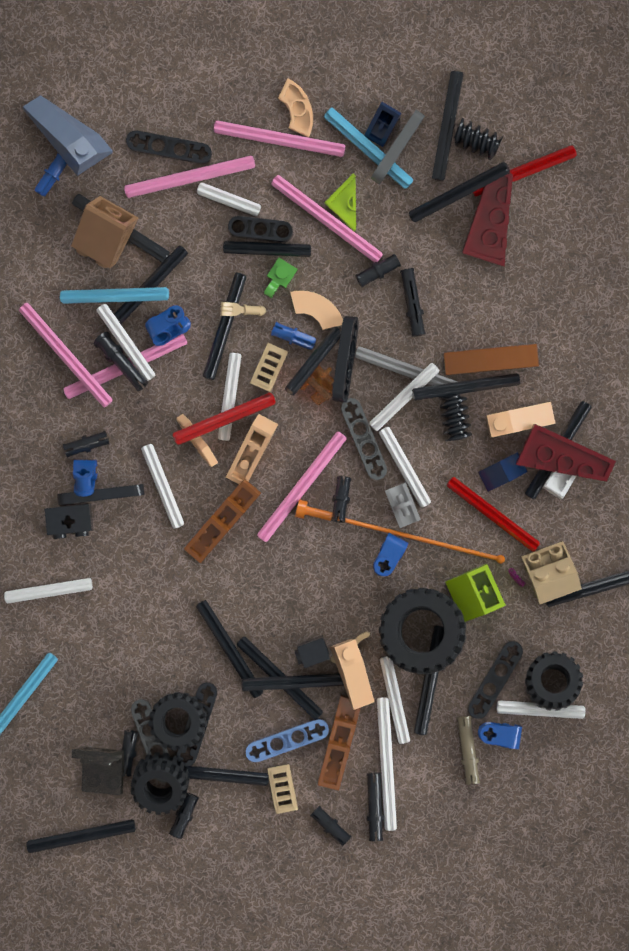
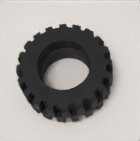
(392, 624)

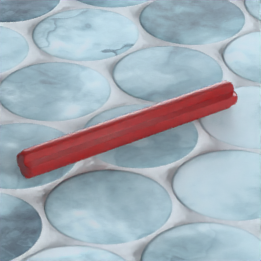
(539, 164)
(224, 418)
(493, 514)

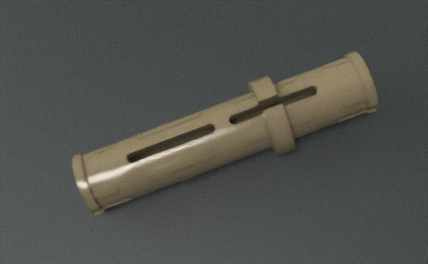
(468, 750)

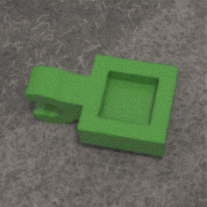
(281, 275)

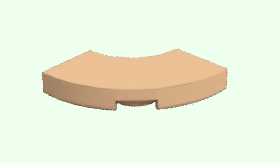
(299, 108)
(317, 307)
(199, 443)

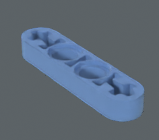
(288, 743)

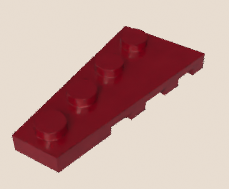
(490, 223)
(558, 454)

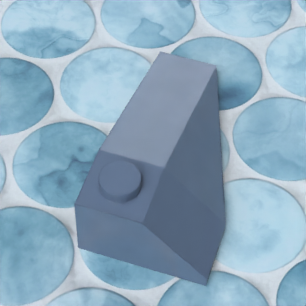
(71, 138)

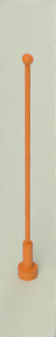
(303, 509)

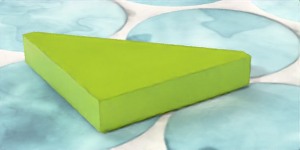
(343, 202)

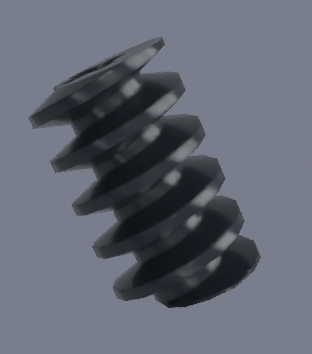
(477, 139)
(455, 417)

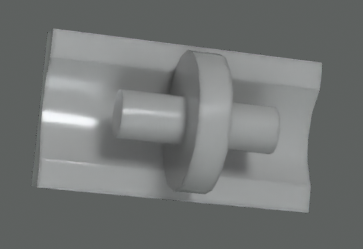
(402, 505)

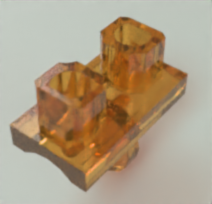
(322, 383)

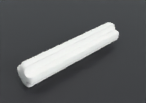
(228, 199)

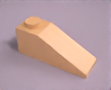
(519, 419)
(252, 449)
(353, 673)

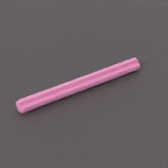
(279, 138)
(189, 176)
(326, 219)
(65, 354)
(113, 372)
(301, 486)

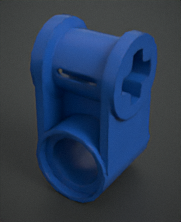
(166, 327)
(85, 476)
(391, 551)
(504, 734)

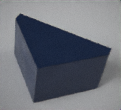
(382, 124)
(502, 472)

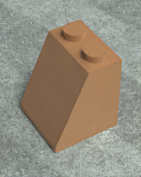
(103, 232)

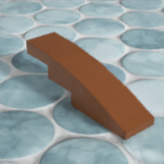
(491, 359)
(222, 520)
(339, 744)

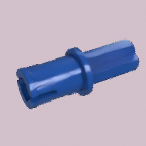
(50, 176)
(293, 336)

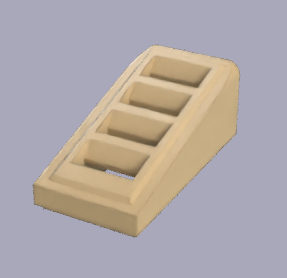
(263, 385)
(287, 807)

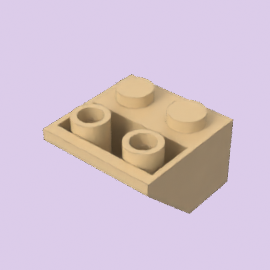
(551, 572)

